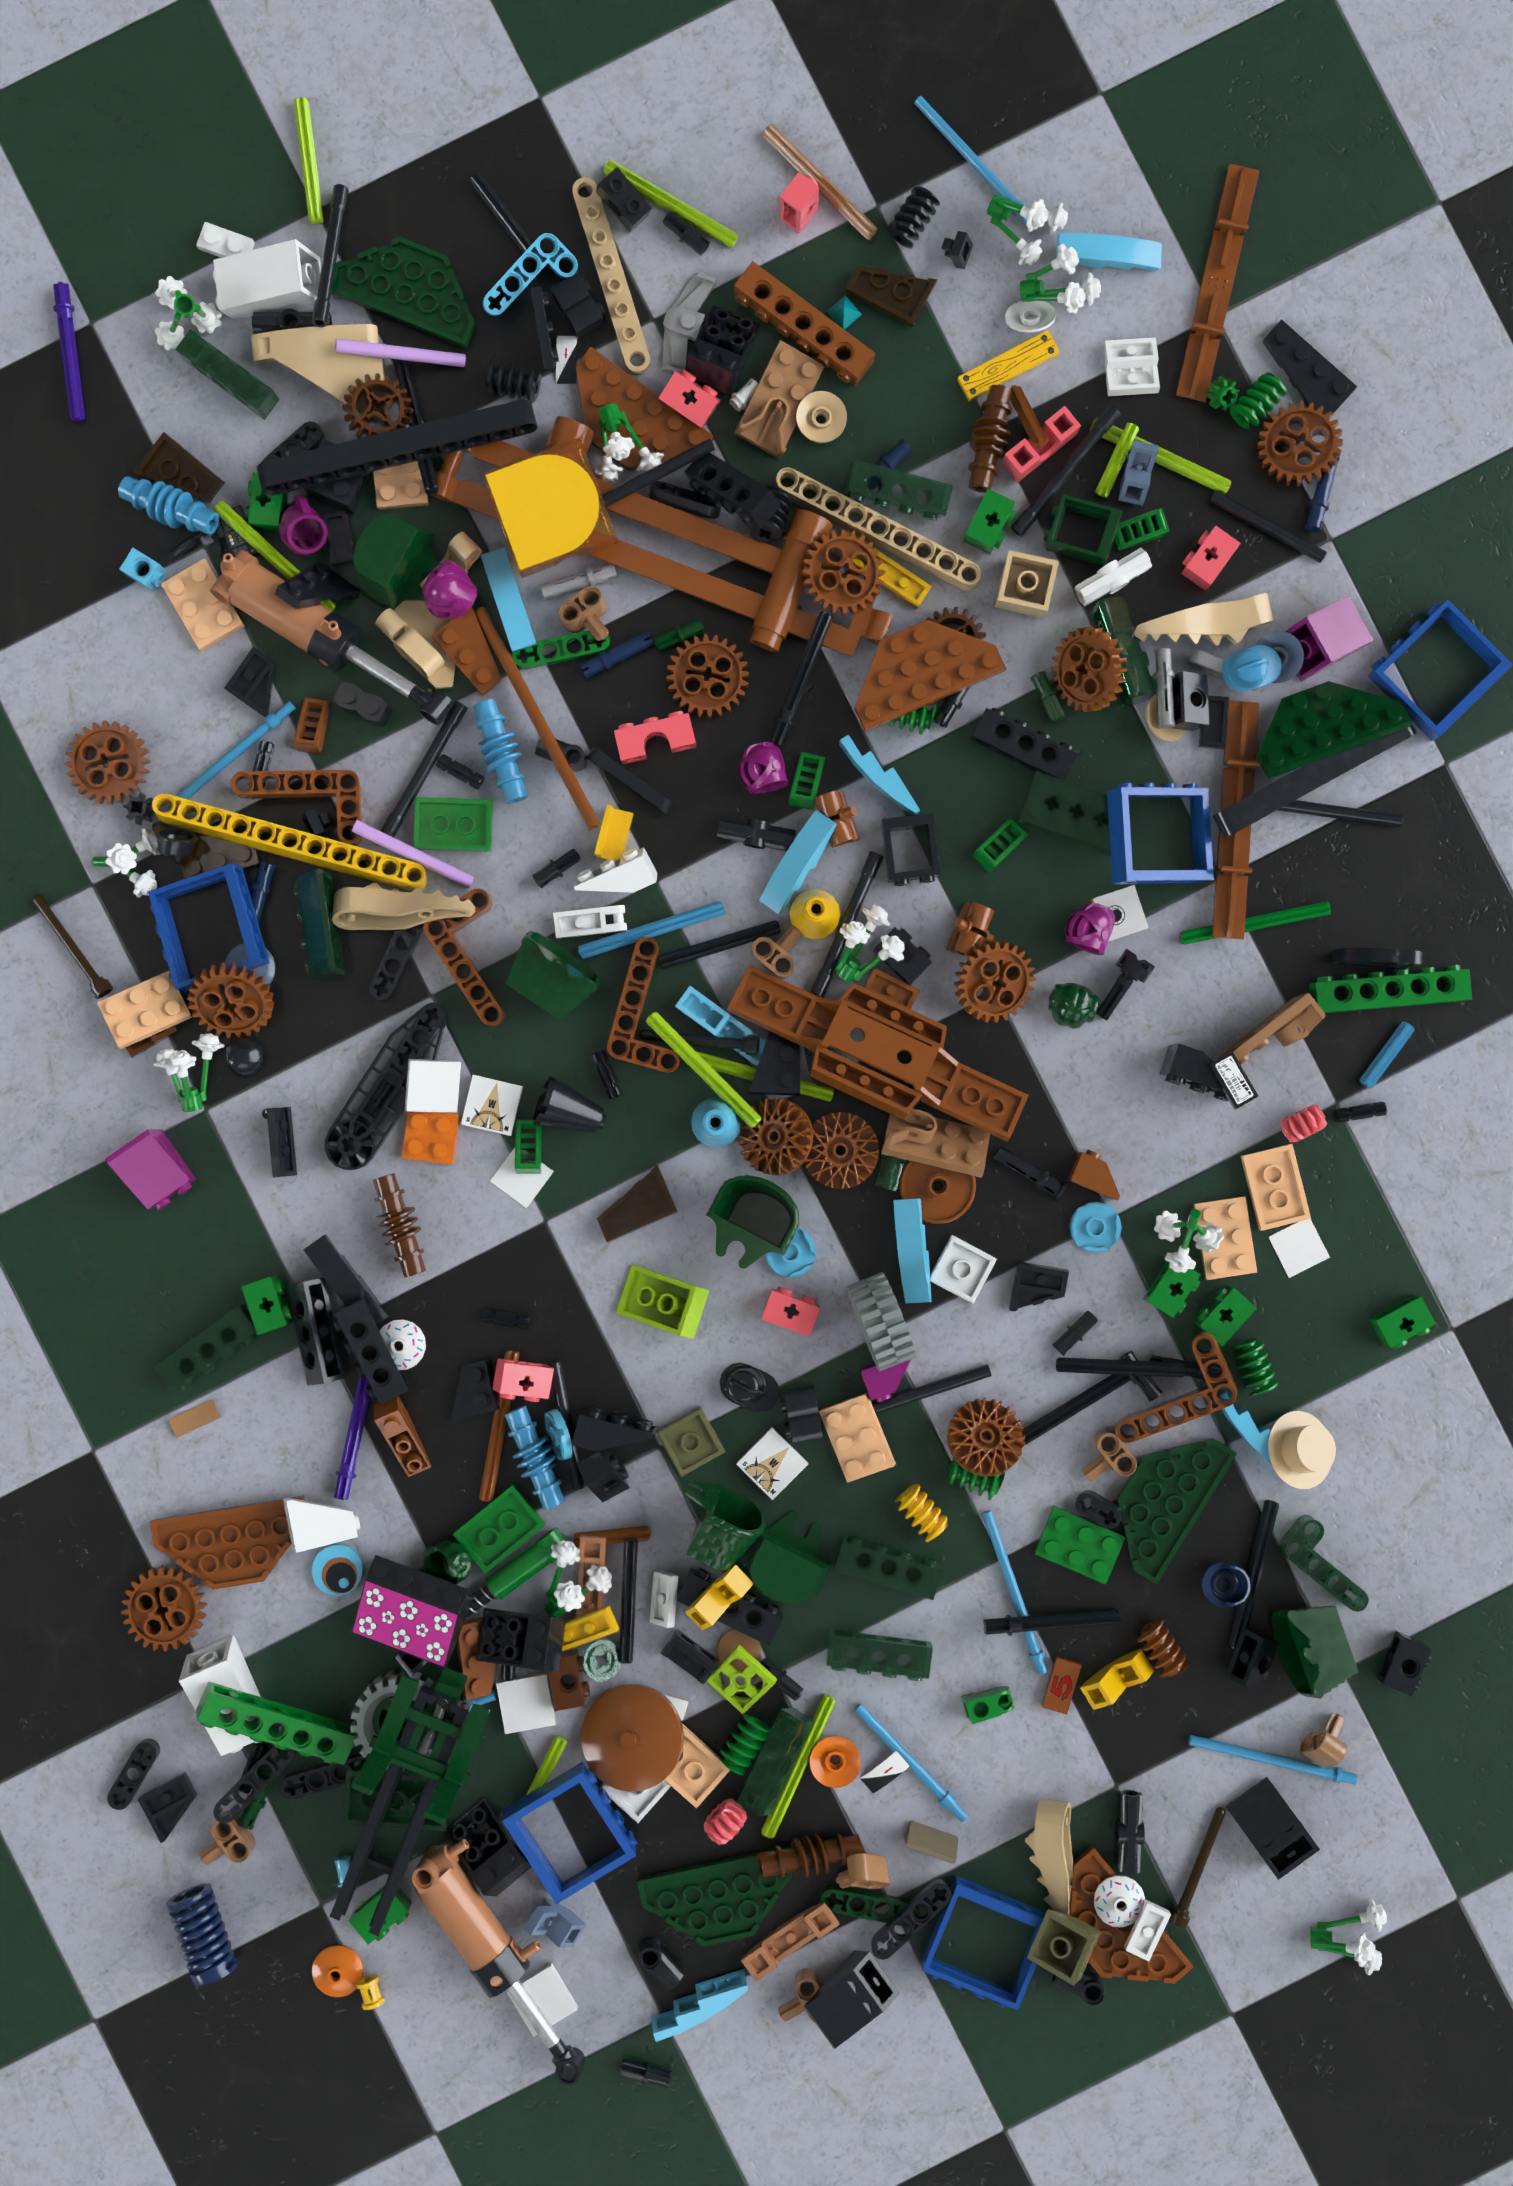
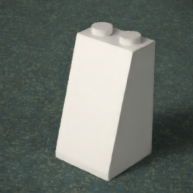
(267, 280)
(225, 1666)

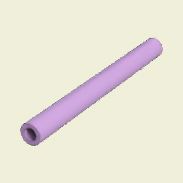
(400, 352)
(412, 853)

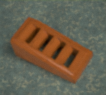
(301, 735)

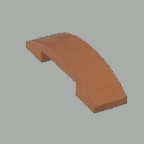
(591, 1552)
(788, 1938)

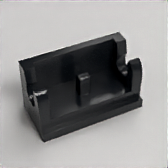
(690, 1656)

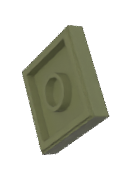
(690, 1441)

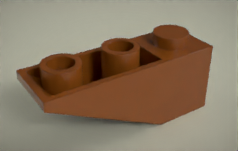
(401, 1436)

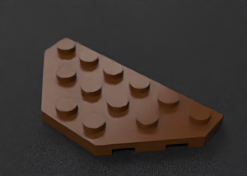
(653, 421)
(921, 668)
(227, 1543)
(1109, 1955)

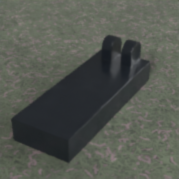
(281, 1141)

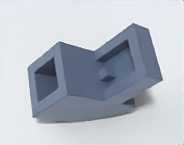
(1137, 472)
(556, 1923)

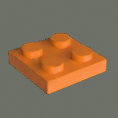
(431, 1136)

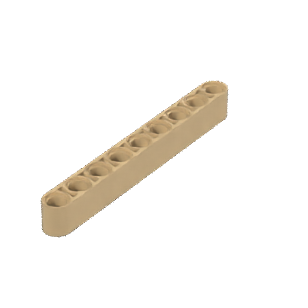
(886, 539)

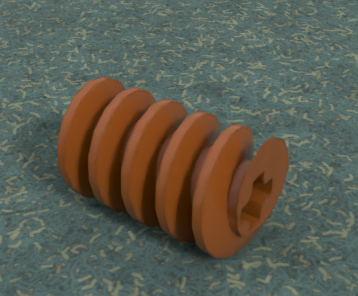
(1163, 1648)

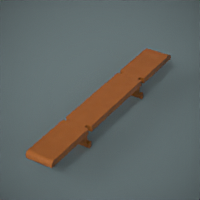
(1217, 282)
(1234, 850)

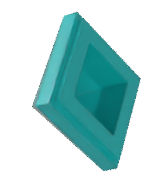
(843, 313)

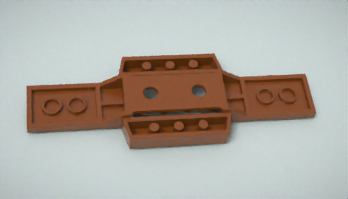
(887, 1031)

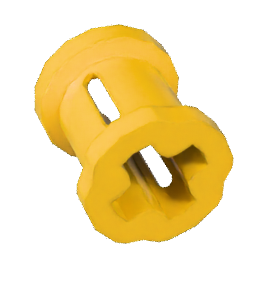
(373, 2000)

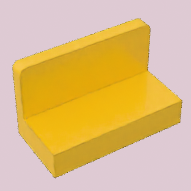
(613, 833)

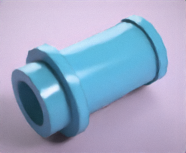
(342, 1866)

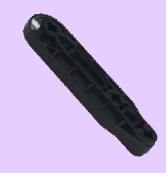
(396, 1075)

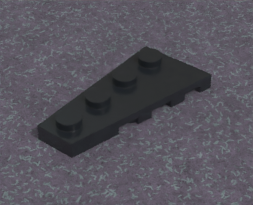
(1308, 370)

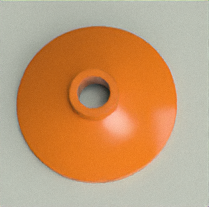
(839, 1773)
(338, 1959)

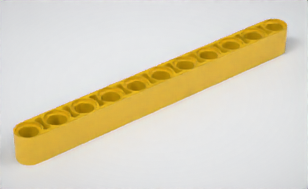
(281, 835)

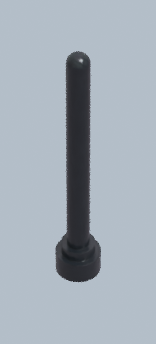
(748, 1044)

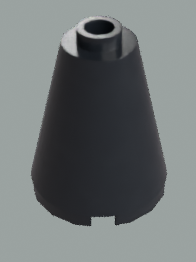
(567, 1109)

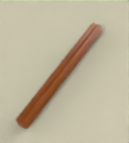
(496, 1442)

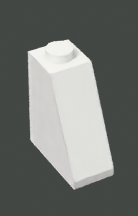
(318, 1524)

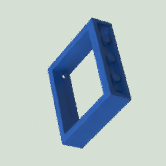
(1473, 637)
(1121, 835)
(244, 912)
(512, 1820)
(962, 1979)

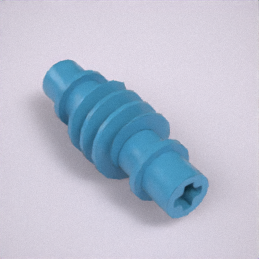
(168, 505)
(499, 751)
(534, 1457)

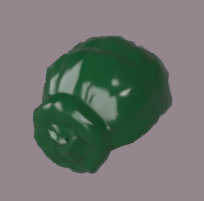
(1073, 1004)
(448, 1561)

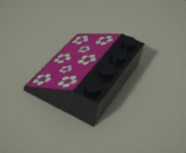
(411, 1611)

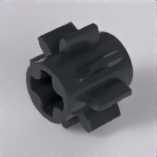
(133, 809)

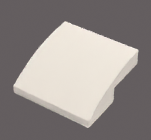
(1131, 366)

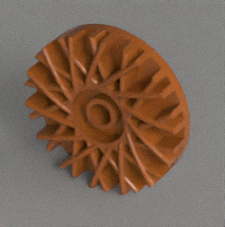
(779, 1140)
(860, 1153)
(941, 1205)
(994, 1423)

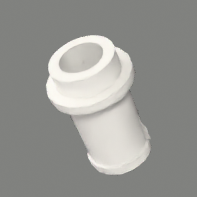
(742, 397)

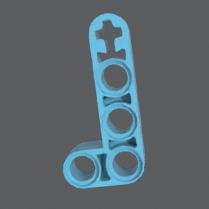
(524, 278)

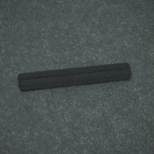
(500, 211)

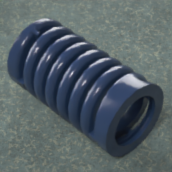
(199, 1934)

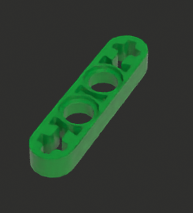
(562, 653)

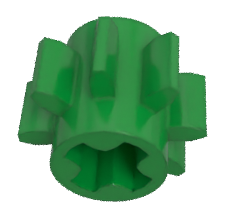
(1222, 393)

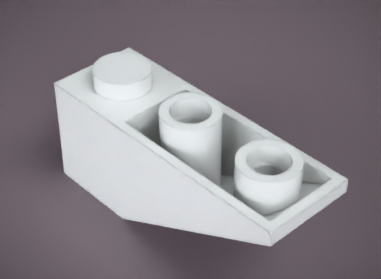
(620, 875)

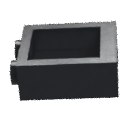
(906, 823)

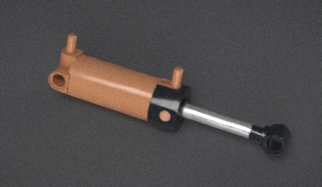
(313, 629)
(486, 1946)

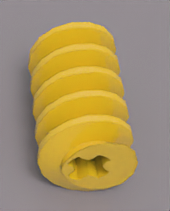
(922, 1512)

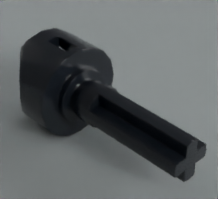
(1131, 970)

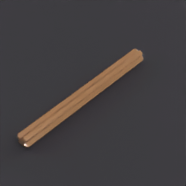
(826, 187)

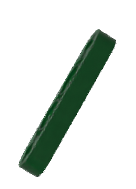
(870, 1901)

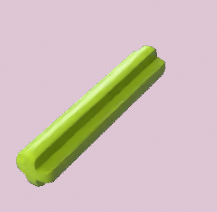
(1117, 460)
(548, 1763)

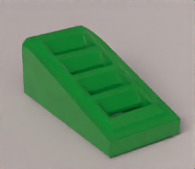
(1161, 523)
(808, 796)
(987, 856)
(528, 1168)

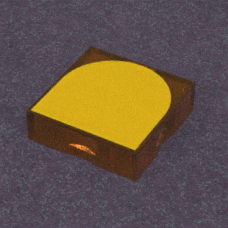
(550, 507)

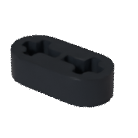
(1096, 1514)

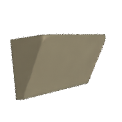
(931, 1842)

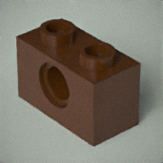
(569, 1695)

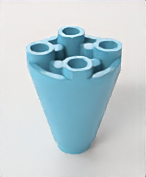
(719, 1136)

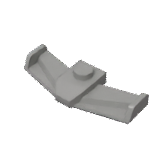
(684, 322)

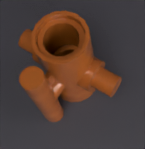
(836, 808)
(971, 929)

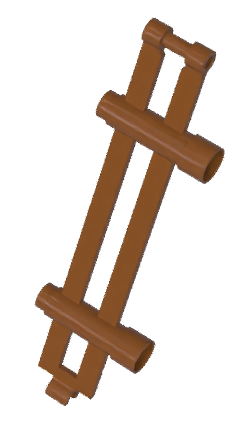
(772, 614)

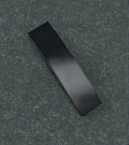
(343, 1277)

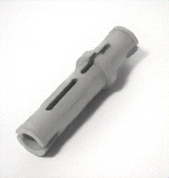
(573, 583)
(1163, 658)

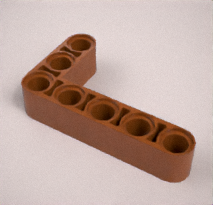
(308, 789)
(462, 958)
(635, 1013)
(1185, 1401)

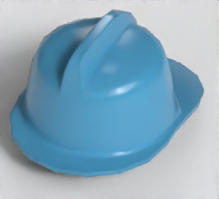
(1251, 668)

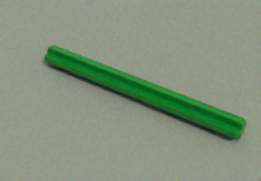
(1262, 921)

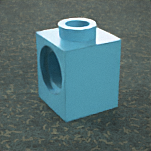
(135, 562)

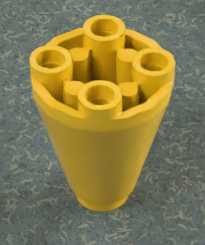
(815, 925)

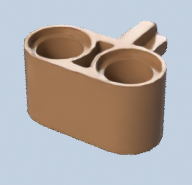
(587, 615)
(778, 951)
(1109, 1457)
(1323, 1745)
(226, 1842)
(865, 1872)
(796, 2005)

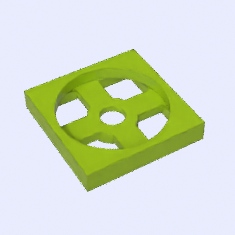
(754, 1667)

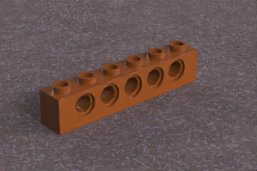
(758, 280)

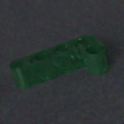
(1324, 1570)

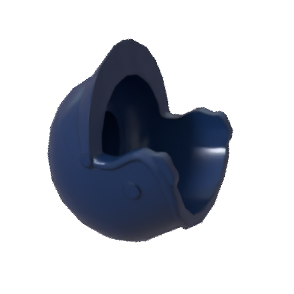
(1226, 1585)

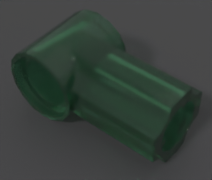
(889, 1172)

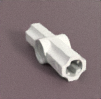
(1113, 577)

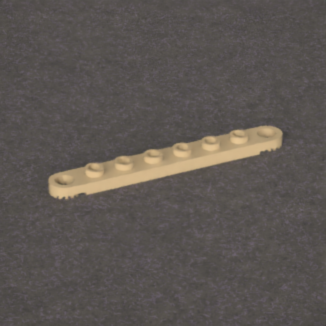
(611, 276)

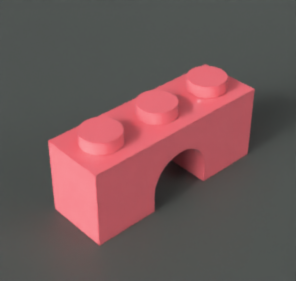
(1025, 457)
(675, 729)

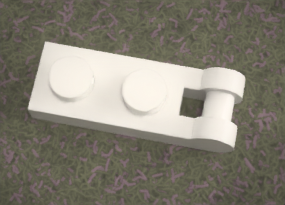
(589, 922)

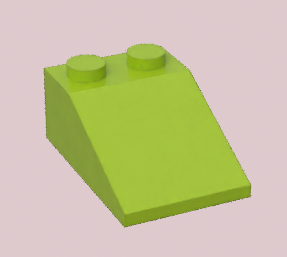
(662, 1301)

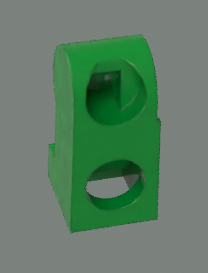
(987, 1704)

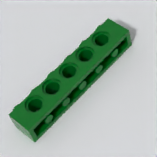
(1456, 989)
(270, 1712)

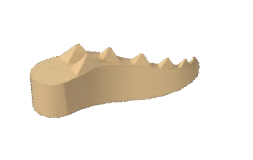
(1211, 620)
(393, 910)
(1053, 1851)

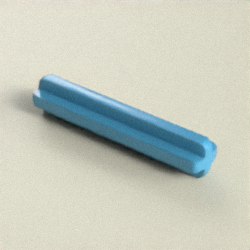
(1386, 1055)

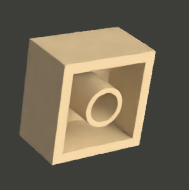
(1026, 584)

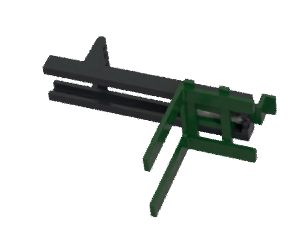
(434, 1717)

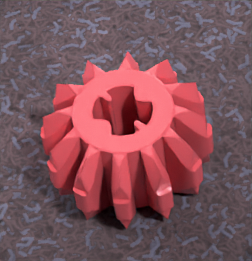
(1303, 1123)
(725, 1821)

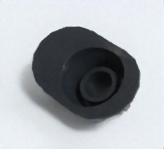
(174, 840)
(749, 1387)

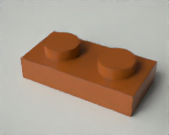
(892, 988)

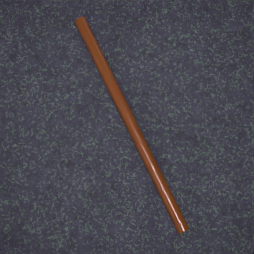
(537, 718)

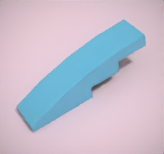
(1113, 251)
(508, 599)
(885, 782)
(797, 862)
(715, 1020)
(912, 1251)
(1241, 1420)
(694, 2009)

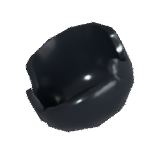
(244, 1056)

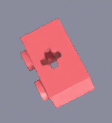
(799, 202)
(675, 397)
(1221, 548)
(776, 1314)
(509, 1373)

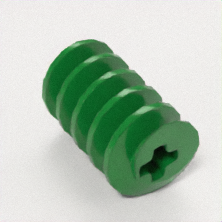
(1257, 399)
(921, 718)
(1255, 1366)
(984, 1483)
(745, 1744)

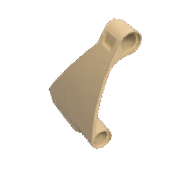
(313, 356)
(412, 624)

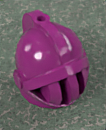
(302, 528)
(449, 591)
(762, 768)
(1090, 928)

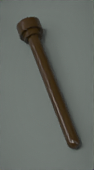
(99, 986)
(1180, 1913)

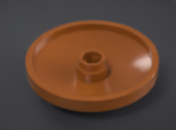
(632, 1737)

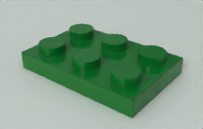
(453, 824)
(499, 1528)
(1079, 1544)

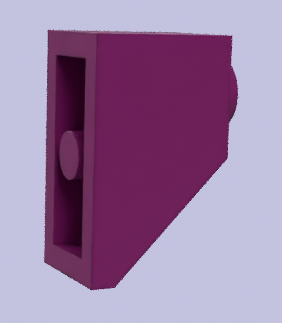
(883, 1383)

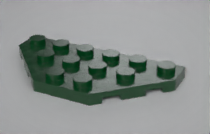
(408, 286)
(1325, 723)
(1166, 1500)
(713, 1899)

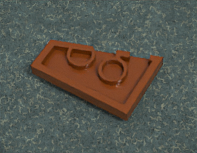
(468, 650)
(479, 1673)

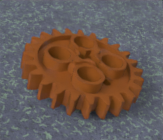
(1312, 424)
(838, 595)
(713, 653)
(1089, 669)
(102, 740)
(1015, 984)
(230, 1000)
(141, 1614)

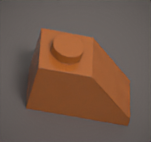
(1093, 1174)

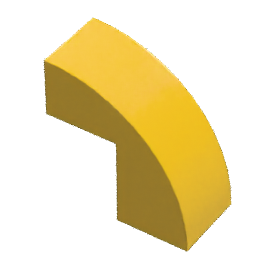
(718, 1597)
(1113, 1679)

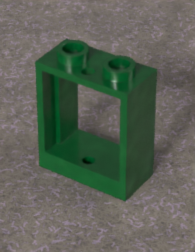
(1086, 508)

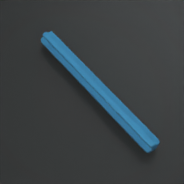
(651, 930)

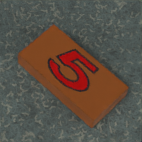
(1061, 1685)

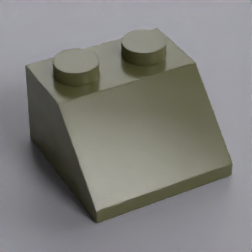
(1064, 1945)

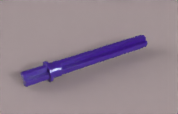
(69, 351)
(353, 1440)

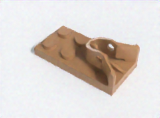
(774, 404)
(1299, 1013)
(937, 1142)

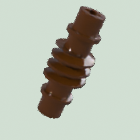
(988, 438)
(399, 1225)
(808, 1854)

